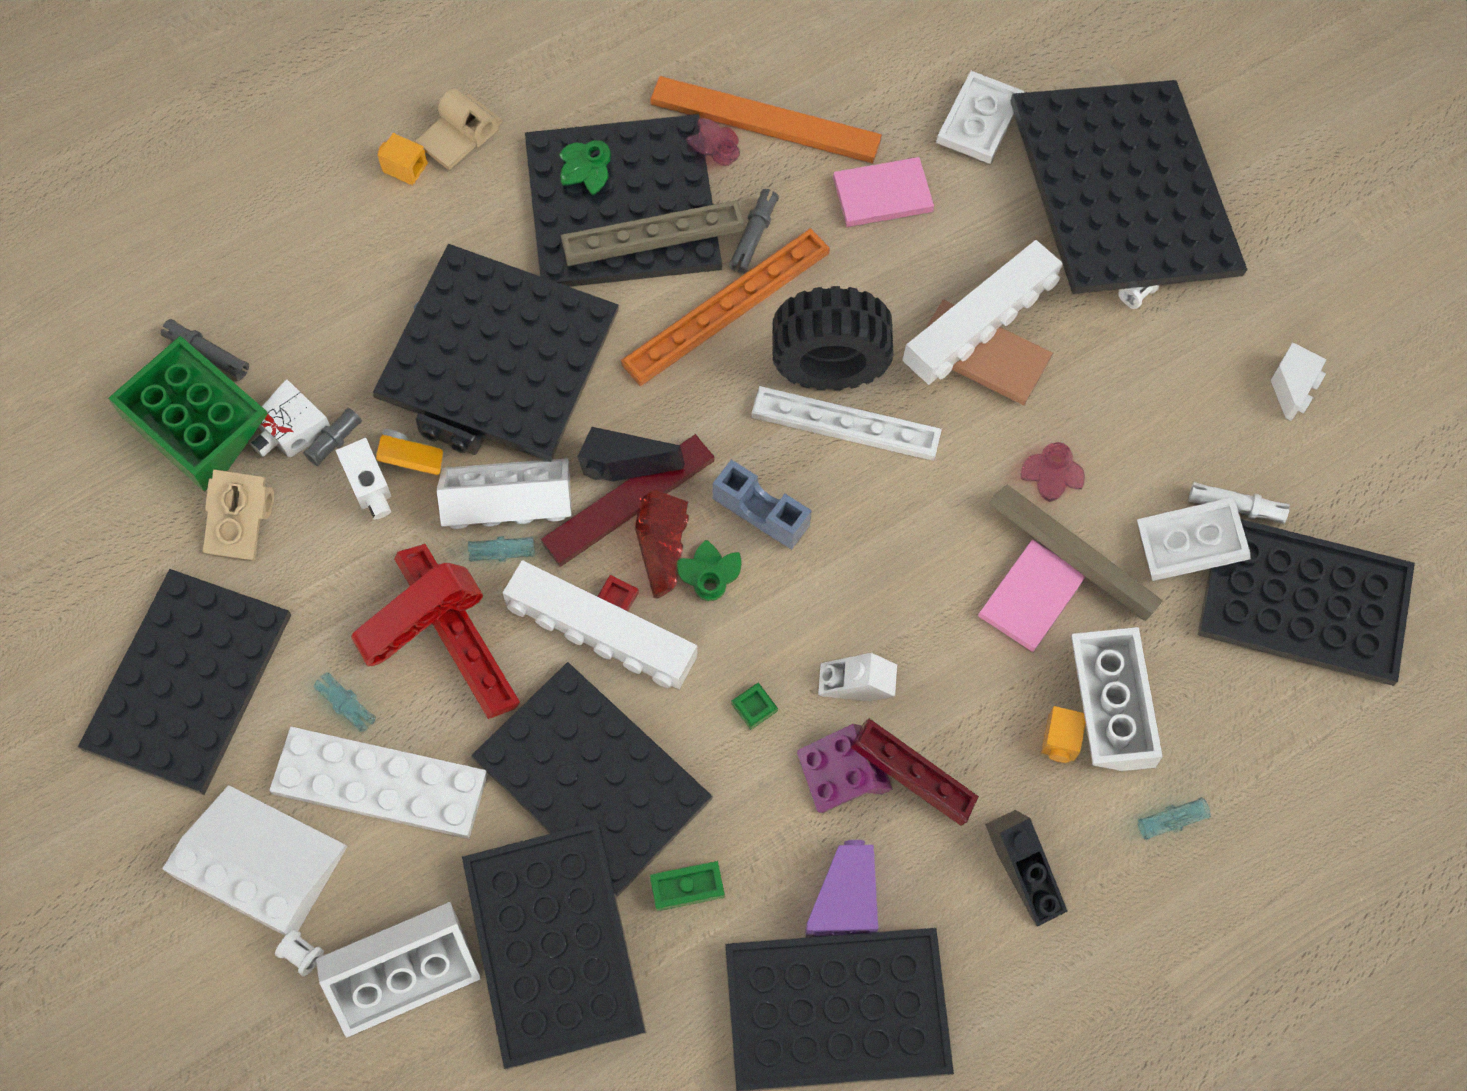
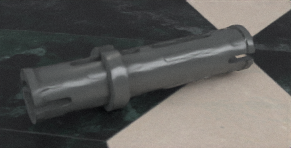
(758, 219)
(215, 354)

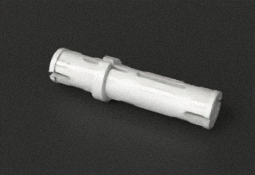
(1249, 505)

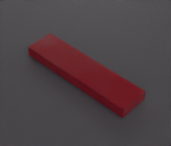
(914, 772)

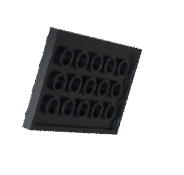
(1312, 603)
(185, 681)
(585, 762)
(553, 945)
(837, 1010)

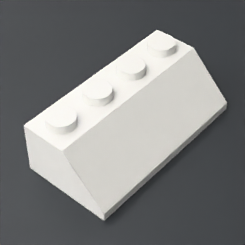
(504, 493)
(1117, 699)
(397, 969)

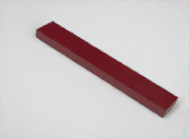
(621, 505)

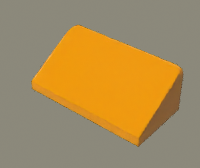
(409, 454)

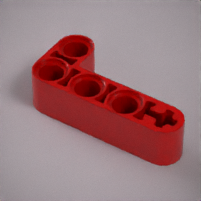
(415, 609)

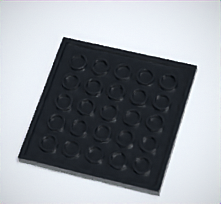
(649, 176)
(497, 352)

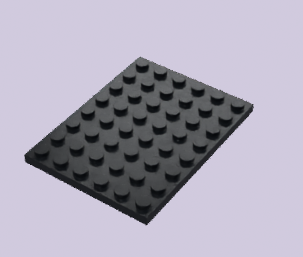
(1126, 186)

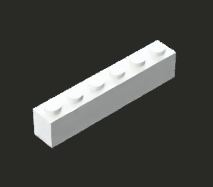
(982, 312)
(600, 625)

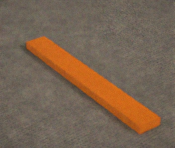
(766, 119)
(725, 307)

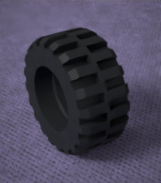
(832, 338)

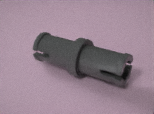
(332, 437)

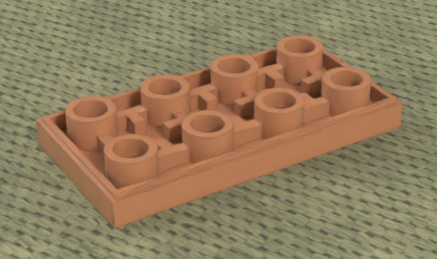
(1003, 363)

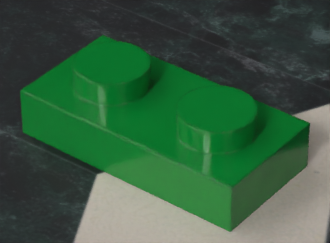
(687, 886)

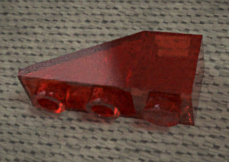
(659, 534)

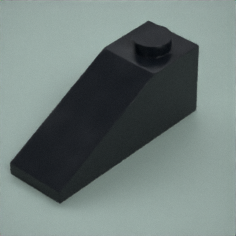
(625, 456)

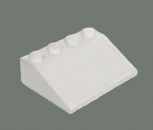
(256, 860)

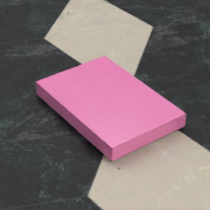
(883, 192)
(1032, 595)

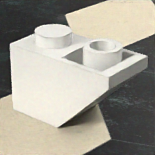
(1295, 377)
(858, 678)

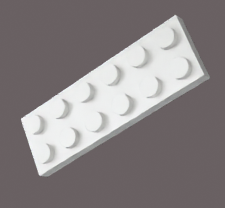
(379, 782)

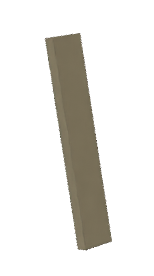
(652, 232)
(1076, 552)

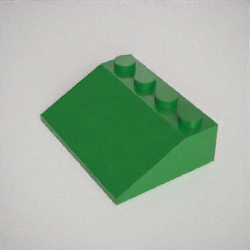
(189, 411)

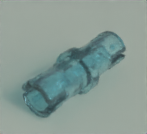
(501, 549)
(344, 702)
(1174, 818)

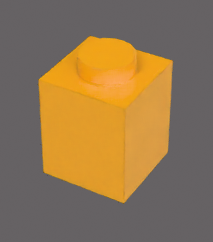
(402, 158)
(1063, 734)

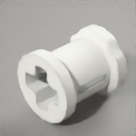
(1133, 296)
(299, 952)

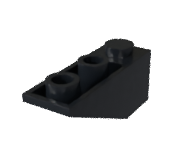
(1027, 865)

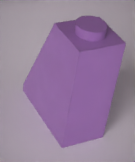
(848, 894)

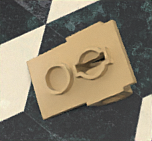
(450, 137)
(235, 528)

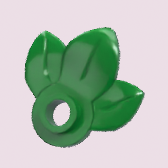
(583, 167)
(709, 567)

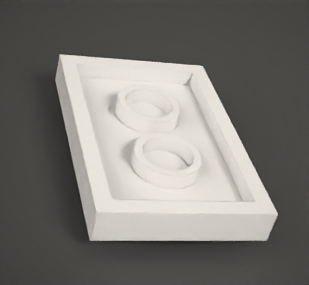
(978, 117)
(1193, 539)

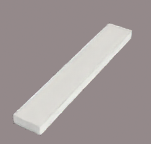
(846, 423)

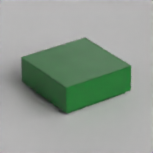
(754, 706)

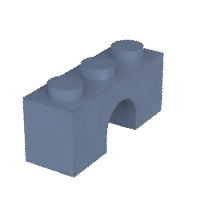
(779, 518)

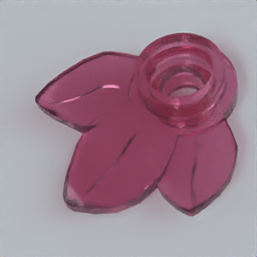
(715, 141)
(1053, 476)

